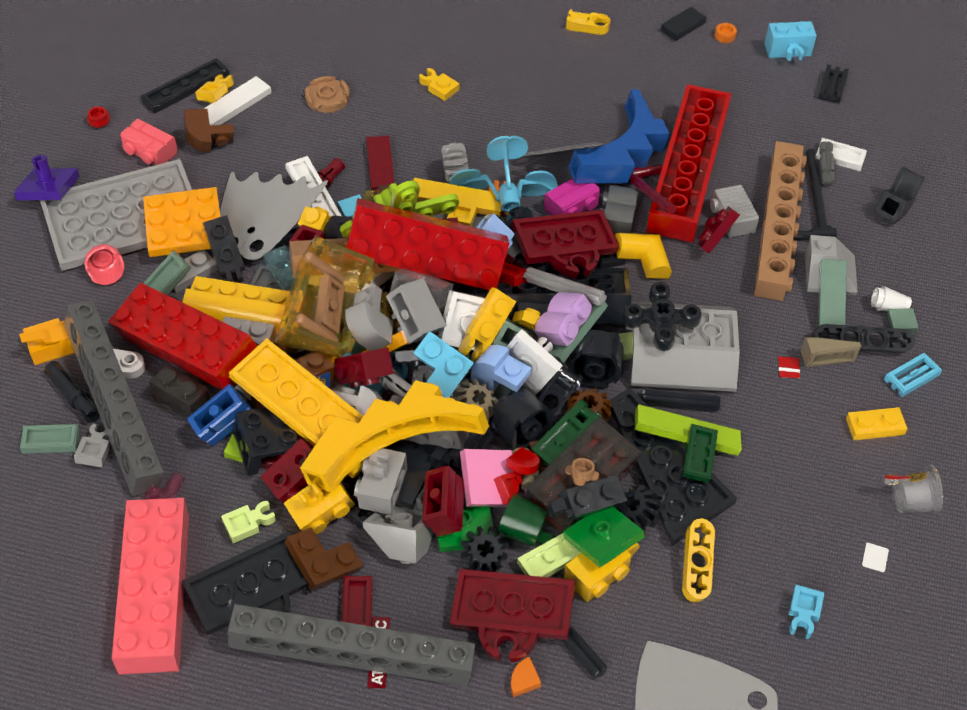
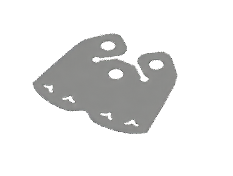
(564, 148)

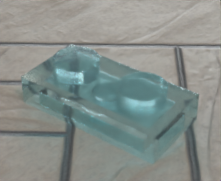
(279, 264)

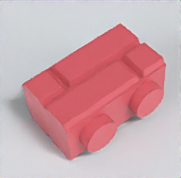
(148, 143)

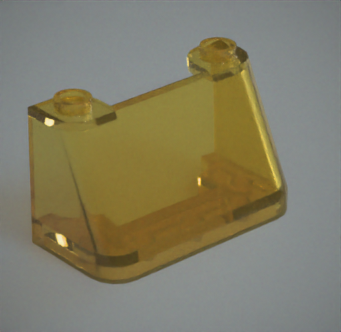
(304, 297)

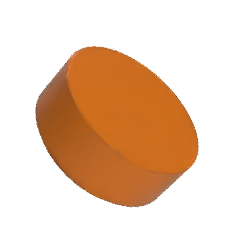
(725, 32)

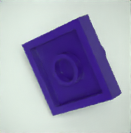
(46, 182)

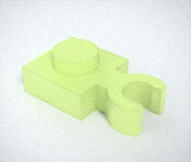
(244, 523)

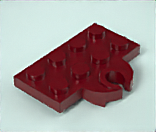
(566, 240)
(512, 609)

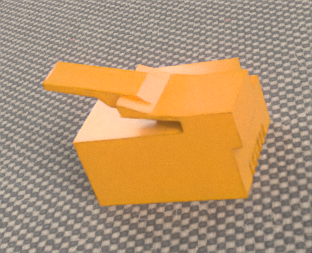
(47, 341)

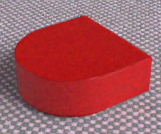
(523, 462)

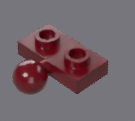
(716, 228)

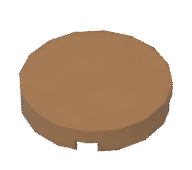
(327, 94)

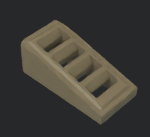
(828, 351)

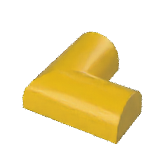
(648, 249)

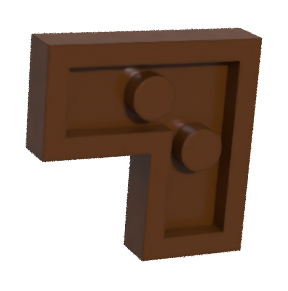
(318, 565)

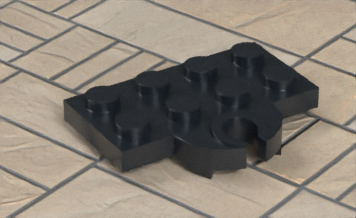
(254, 578)

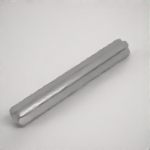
(561, 284)

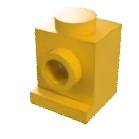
(314, 217)

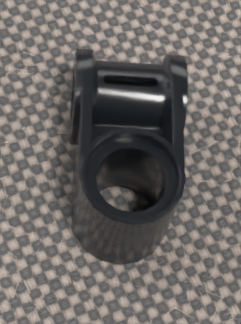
(560, 387)

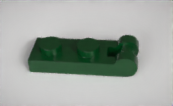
(564, 432)

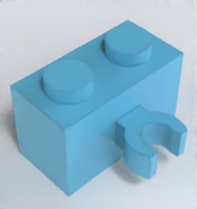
(790, 39)

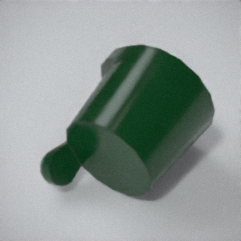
(524, 522)

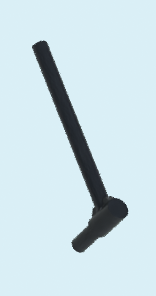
(822, 228)

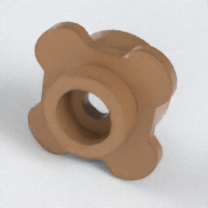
(582, 471)

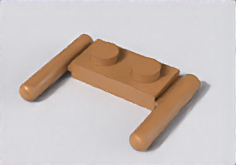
(329, 300)

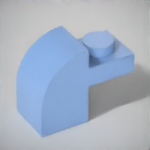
(498, 367)

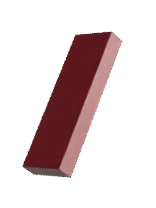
(380, 161)

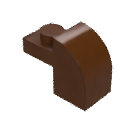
(202, 134)

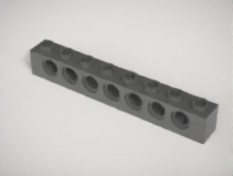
(113, 398)
(350, 645)

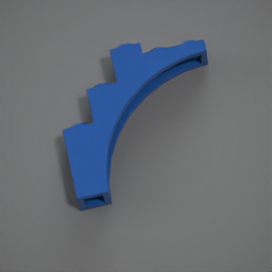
(633, 149)

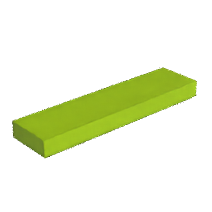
(677, 427)

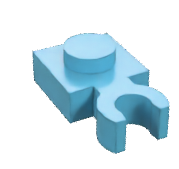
(806, 609)

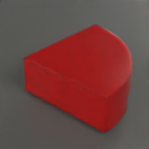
(508, 485)

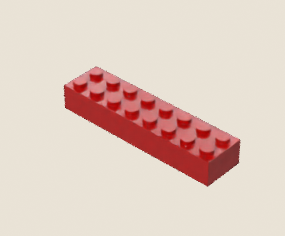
(689, 162)

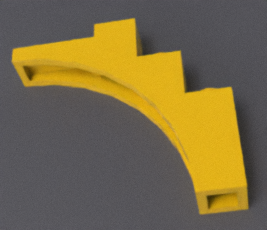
(384, 423)

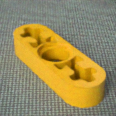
(706, 549)

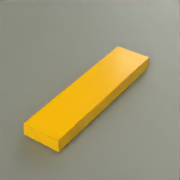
(484, 200)

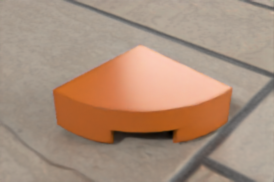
(524, 678)

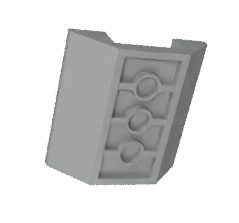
(700, 356)

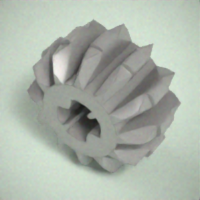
(454, 159)

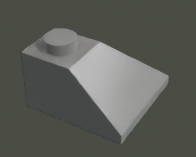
(828, 248)
(400, 534)

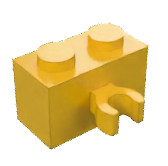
(318, 507)

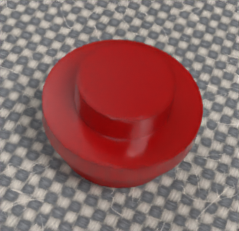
(98, 117)

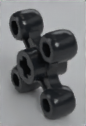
(661, 316)

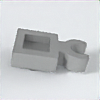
(93, 449)

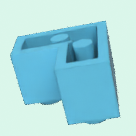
(448, 364)

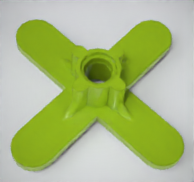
(405, 197)

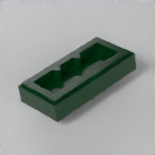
(699, 453)

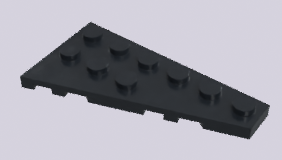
(661, 471)

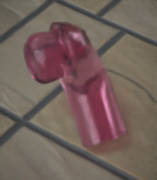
(170, 491)

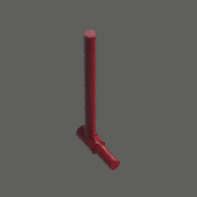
(636, 180)

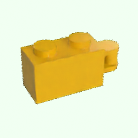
(595, 581)

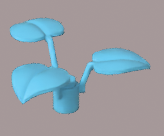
(506, 147)

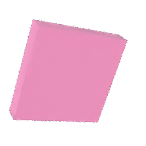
(479, 471)

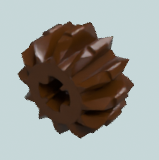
(595, 400)

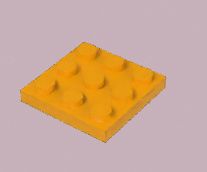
(177, 219)

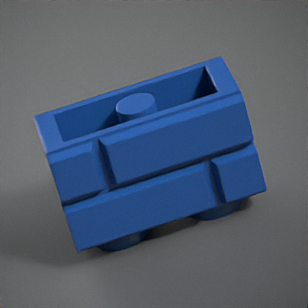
(217, 416)

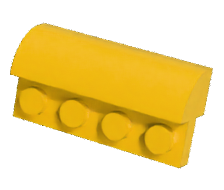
(236, 300)

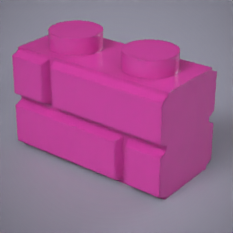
(571, 198)

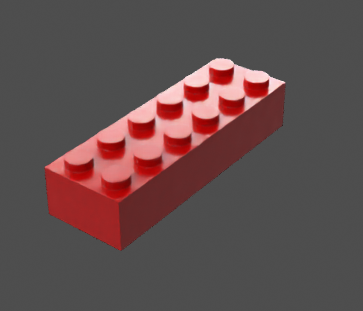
(427, 244)
(182, 335)

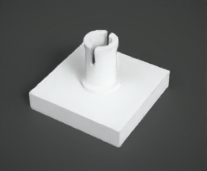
(458, 315)
(535, 356)

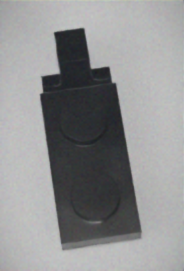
(588, 498)

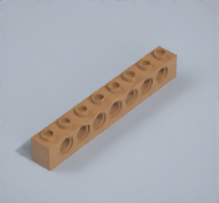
(779, 222)

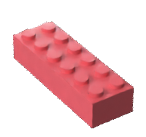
(151, 587)

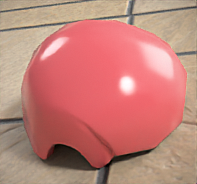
(104, 264)

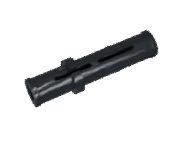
(77, 397)

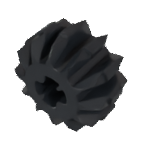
(641, 506)
(477, 542)

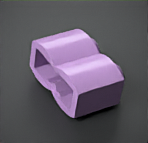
(563, 318)

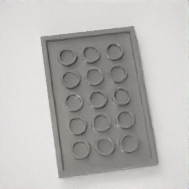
(108, 211)

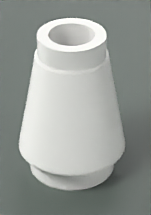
(886, 298)

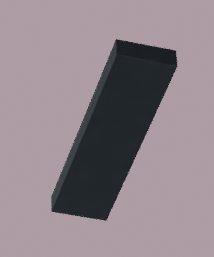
(183, 85)

